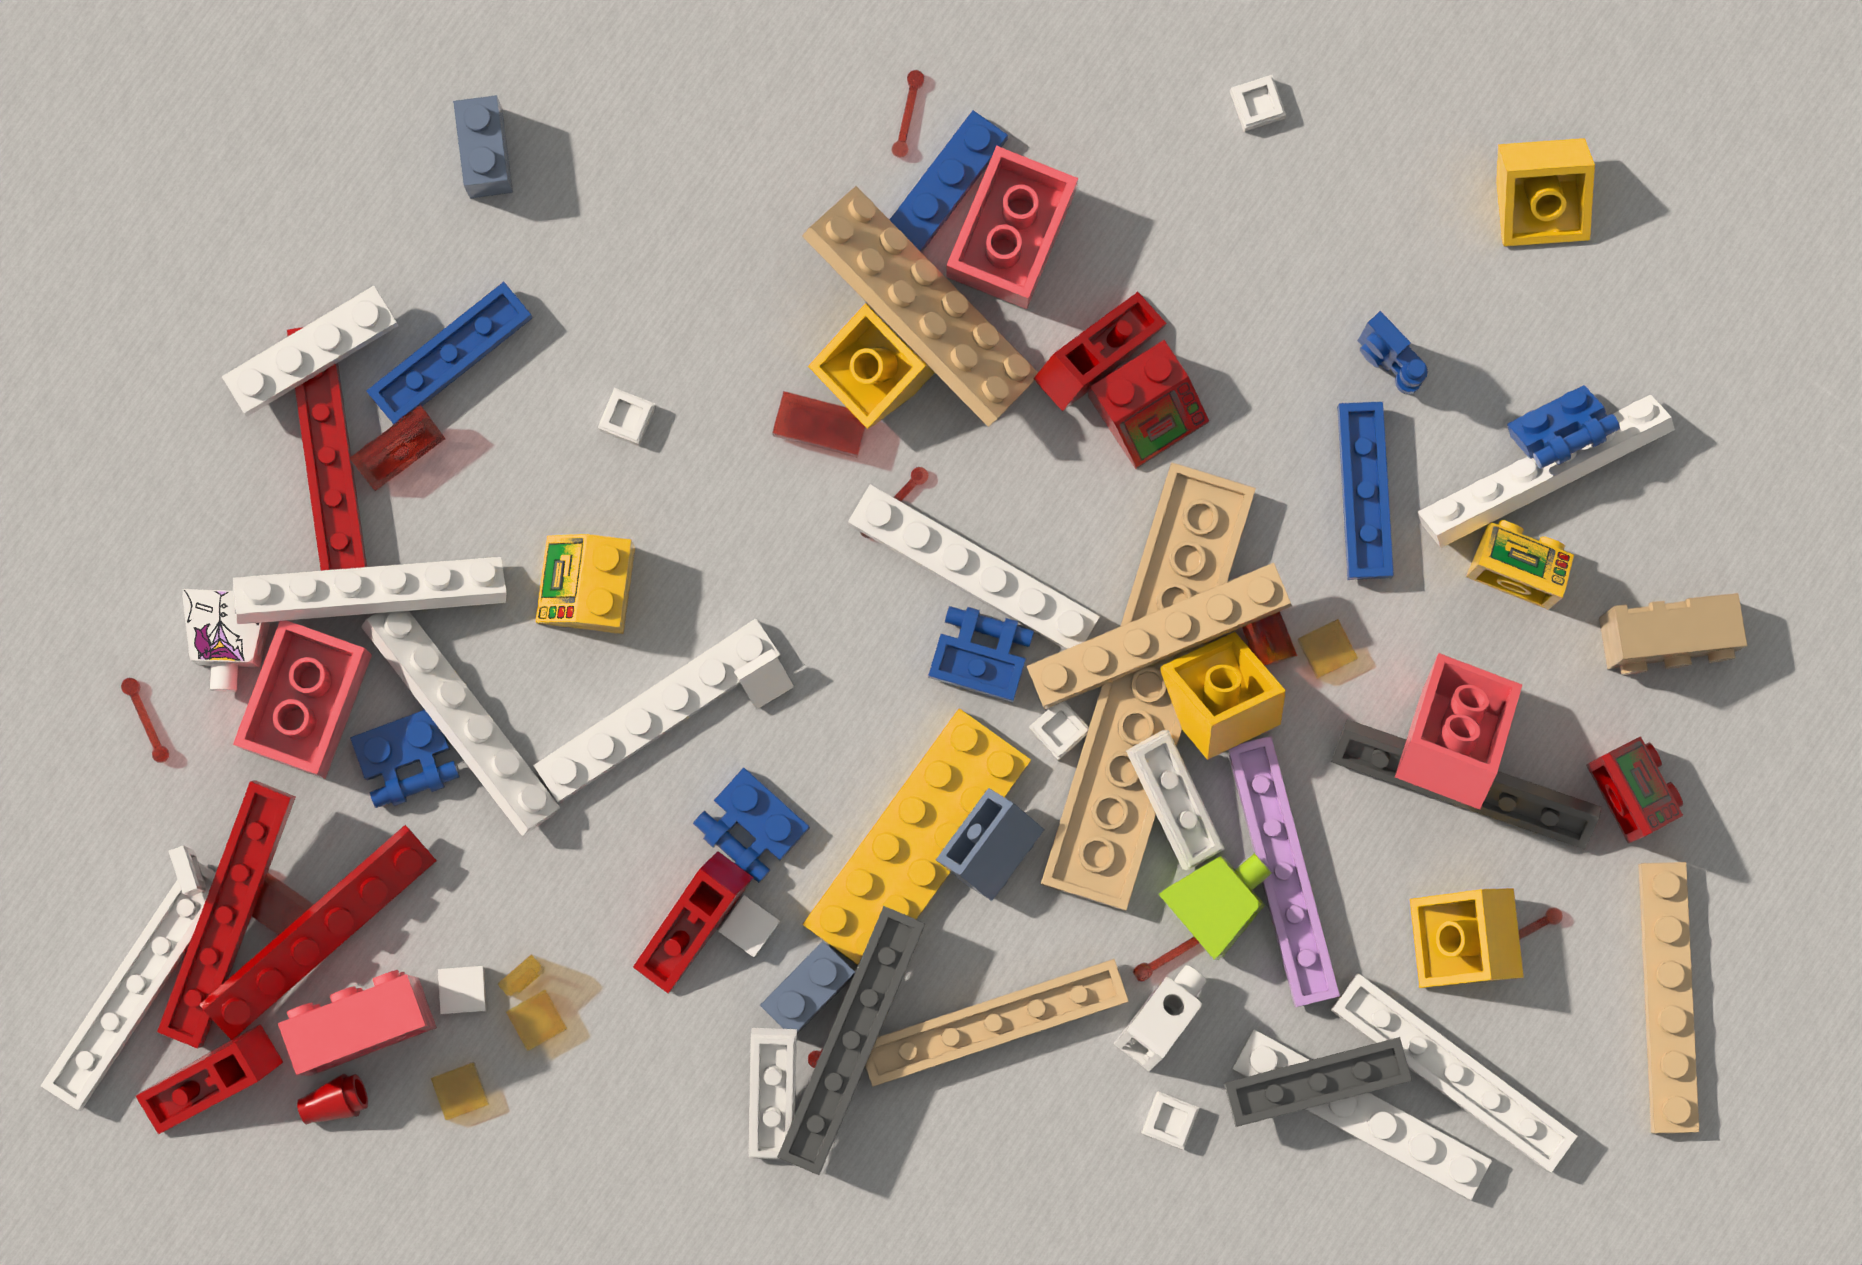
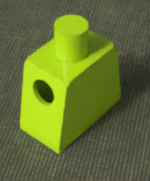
(1218, 901)

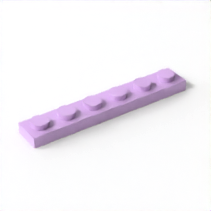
(1288, 886)

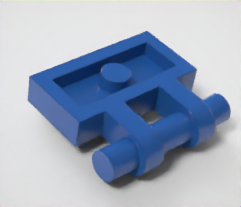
(1388, 347)
(1563, 427)
(977, 666)
(399, 745)
(761, 815)

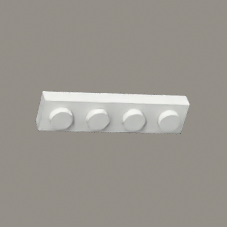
(310, 351)

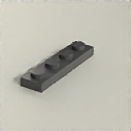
(1317, 1081)

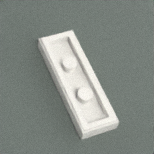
(1175, 799)
(771, 1089)

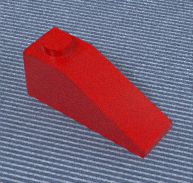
(1098, 350)
(692, 921)
(210, 1079)

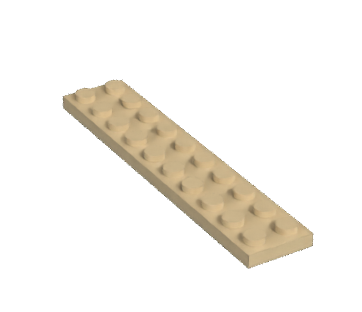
(1107, 807)

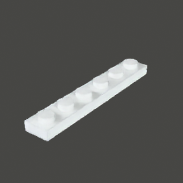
(1526, 482)
(972, 569)
(369, 590)
(652, 713)
(461, 719)
(127, 996)
(1456, 1074)
(1379, 1124)

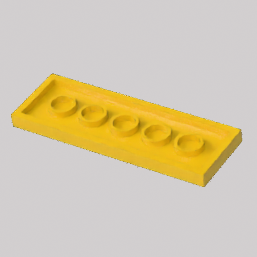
(899, 854)

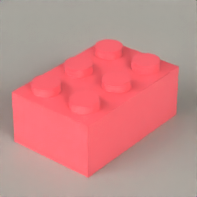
(1011, 227)
(302, 698)
(1459, 731)
(356, 1023)

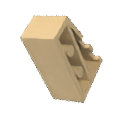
(1672, 633)

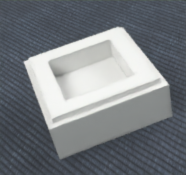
(1258, 103)
(626, 417)
(764, 679)
(1059, 729)
(187, 870)
(749, 926)
(462, 990)
(1170, 1120)

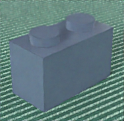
(483, 146)
(990, 844)
(808, 988)

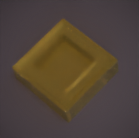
(1327, 648)
(522, 976)
(536, 1020)
(460, 1091)

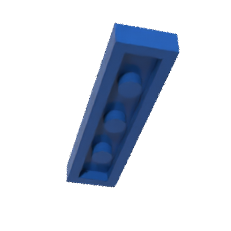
(948, 180)
(450, 353)
(1365, 490)

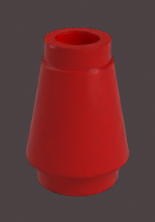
(335, 1100)

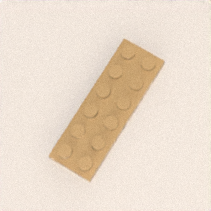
(921, 305)

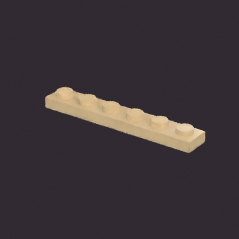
(1159, 636)
(1668, 997)
(995, 1022)

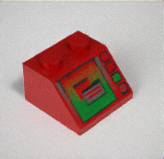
(1148, 404)
(1636, 789)

